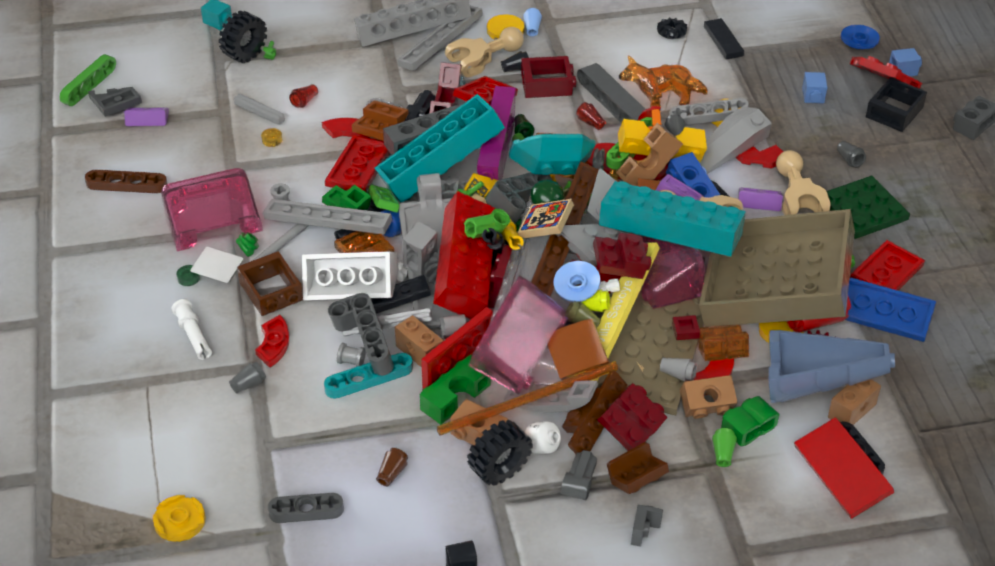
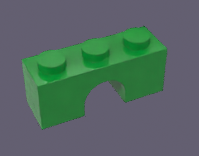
(440, 398)

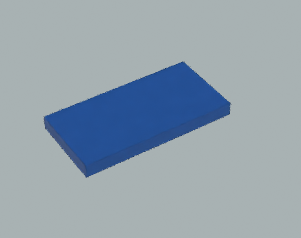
(889, 309)

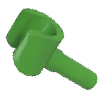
(270, 52)
(470, 192)

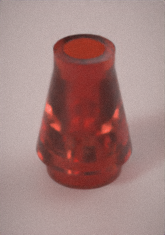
(301, 96)
(589, 115)

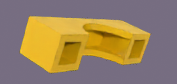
(633, 132)

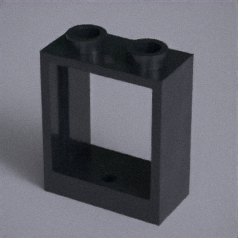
(893, 116)

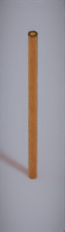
(525, 399)

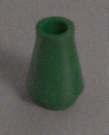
(523, 126)

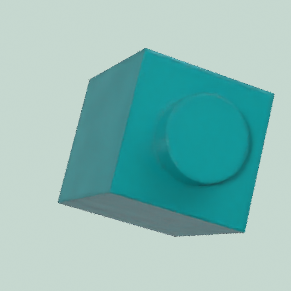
(216, 13)

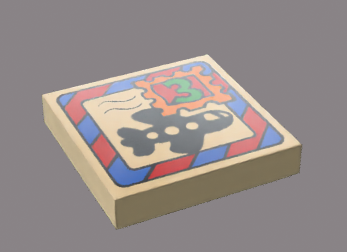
(546, 218)

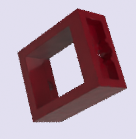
(547, 86)

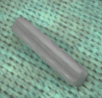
(259, 109)

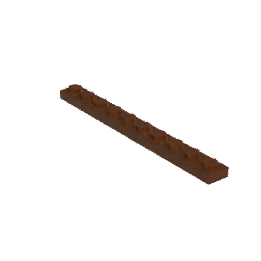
(557, 247)

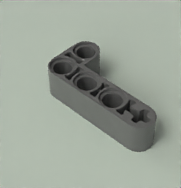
(513, 193)
(360, 313)

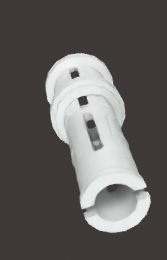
(189, 322)

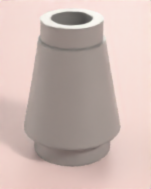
(679, 368)

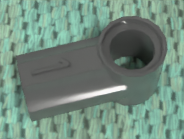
(579, 479)

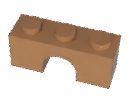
(663, 148)

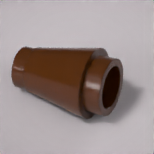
(392, 465)

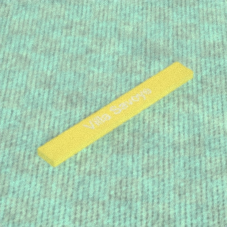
(620, 306)

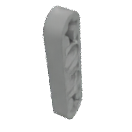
(709, 110)

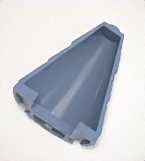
(820, 363)

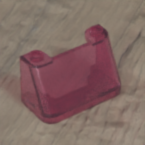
(209, 204)
(674, 275)
(518, 336)

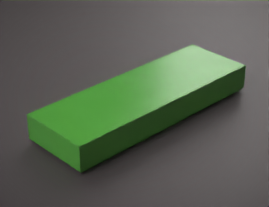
(383, 198)

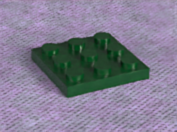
(870, 205)

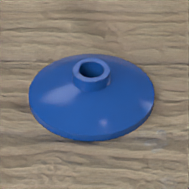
(860, 36)

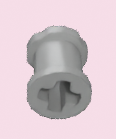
(280, 191)
(350, 355)

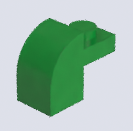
(352, 198)

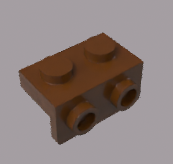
(636, 469)

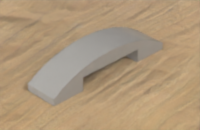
(561, 401)

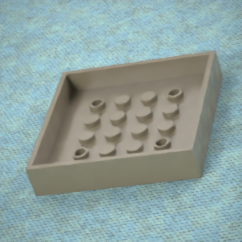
(782, 271)

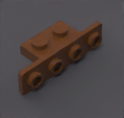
(584, 420)

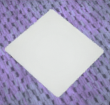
(216, 264)

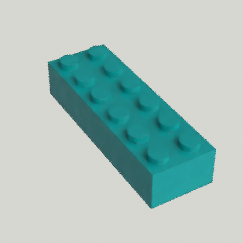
(440, 146)
(672, 218)

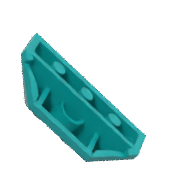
(552, 153)

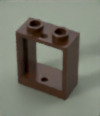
(272, 265)

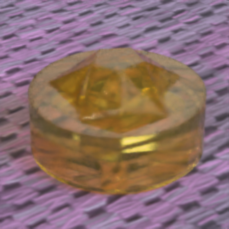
(271, 137)

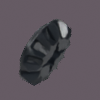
(665, 28)

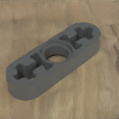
(298, 500)

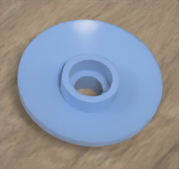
(576, 273)

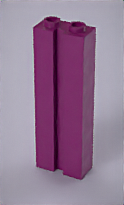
(495, 150)

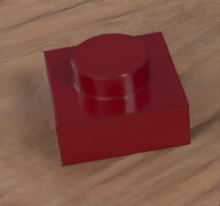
(686, 327)

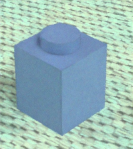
(906, 60)
(814, 87)

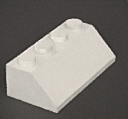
(349, 274)

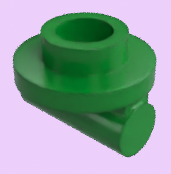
(247, 243)

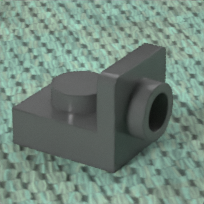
(645, 518)

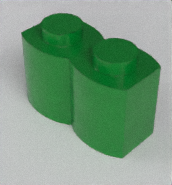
(750, 420)

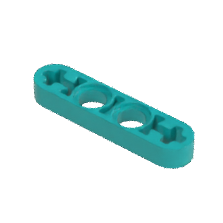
(370, 378)

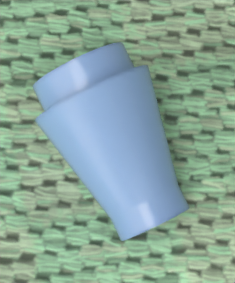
(532, 20)

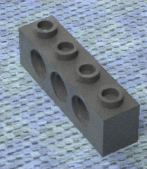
(403, 133)

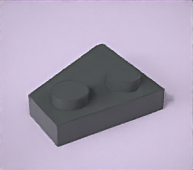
(115, 100)

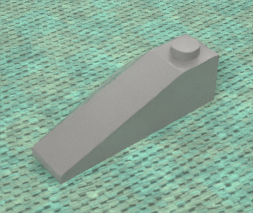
(734, 136)

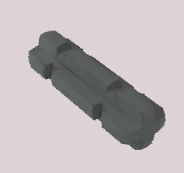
(598, 158)

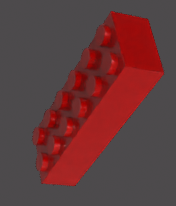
(463, 261)

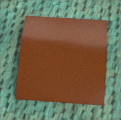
(378, 116)
(577, 349)

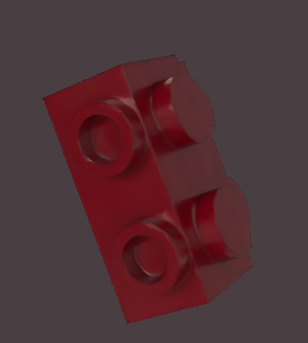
(622, 256)
(497, 275)
(632, 417)

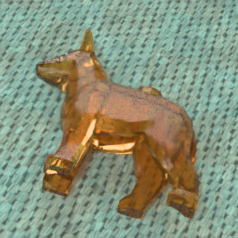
(662, 79)

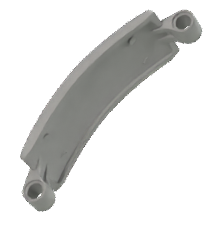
(430, 212)

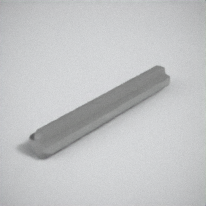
(391, 320)

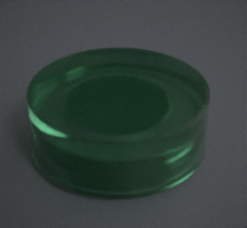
(186, 277)

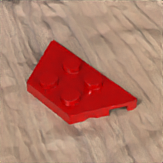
(874, 66)

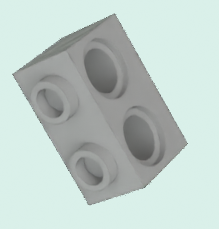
(418, 247)

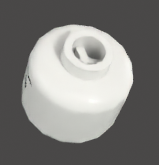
(544, 437)

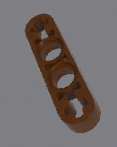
(96, 181)

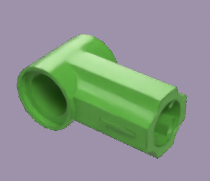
(497, 220)

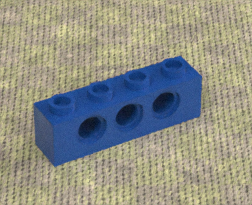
(690, 172)

